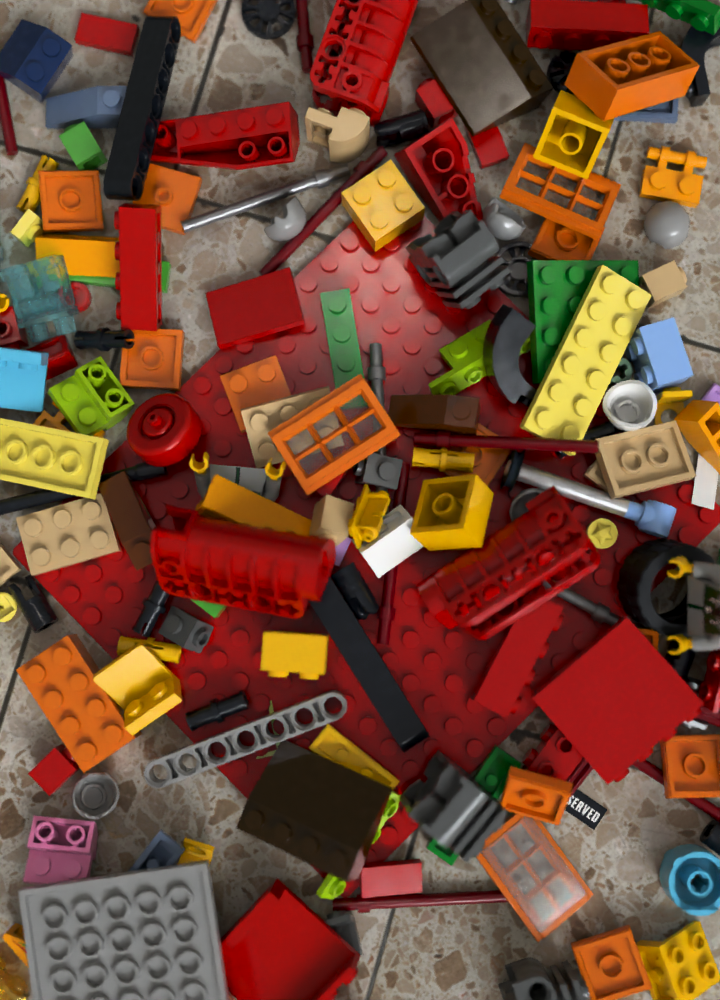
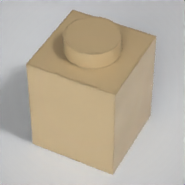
(663, 283)
(331, 518)

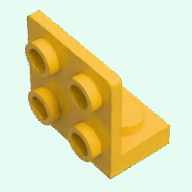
(139, 686)
(679, 965)

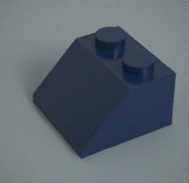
(34, 59)

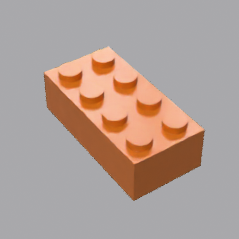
(631, 75)
(74, 704)

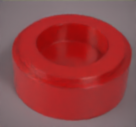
(81, 295)

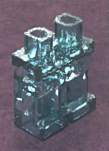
(42, 295)

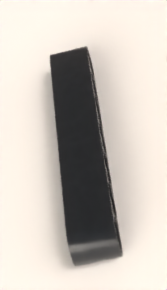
(142, 108)
(369, 668)

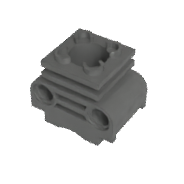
(459, 259)
(453, 807)
(530, 982)

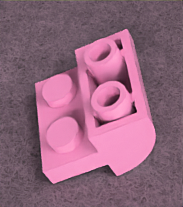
(60, 850)

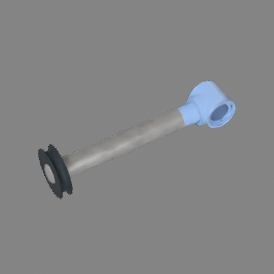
(649, 516)

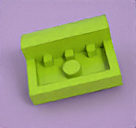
(92, 398)

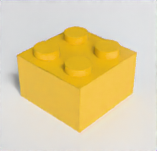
(572, 136)
(383, 205)
(452, 513)
(295, 653)

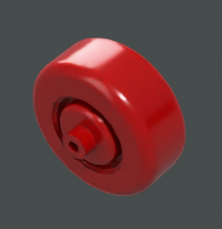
(164, 430)

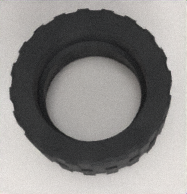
(636, 582)

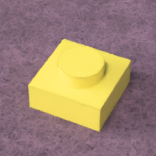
(28, 228)

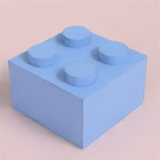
(659, 355)

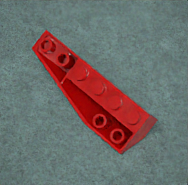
(231, 138)

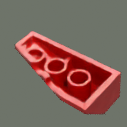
(441, 171)

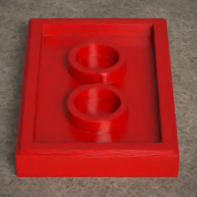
(255, 308)

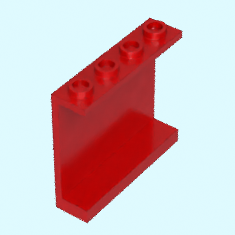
(617, 700)
(285, 951)

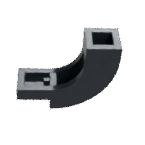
(695, 45)
(501, 355)

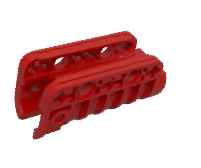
(367, 56)
(240, 563)
(509, 567)

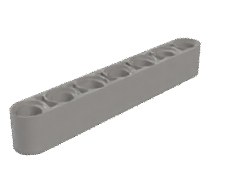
(234, 748)

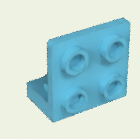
(23, 379)

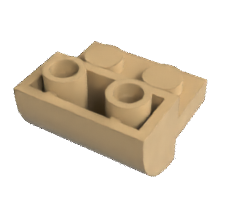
(343, 135)

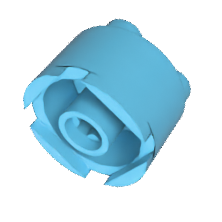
(680, 867)

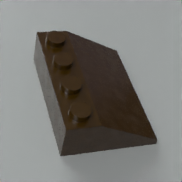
(482, 65)
(316, 810)

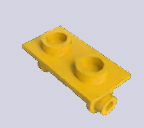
(368, 515)

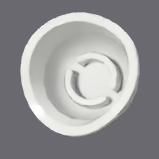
(630, 405)

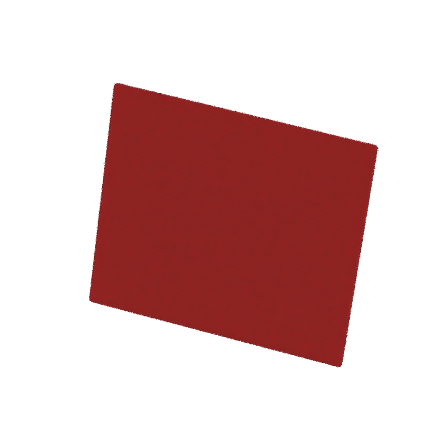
(427, 660)

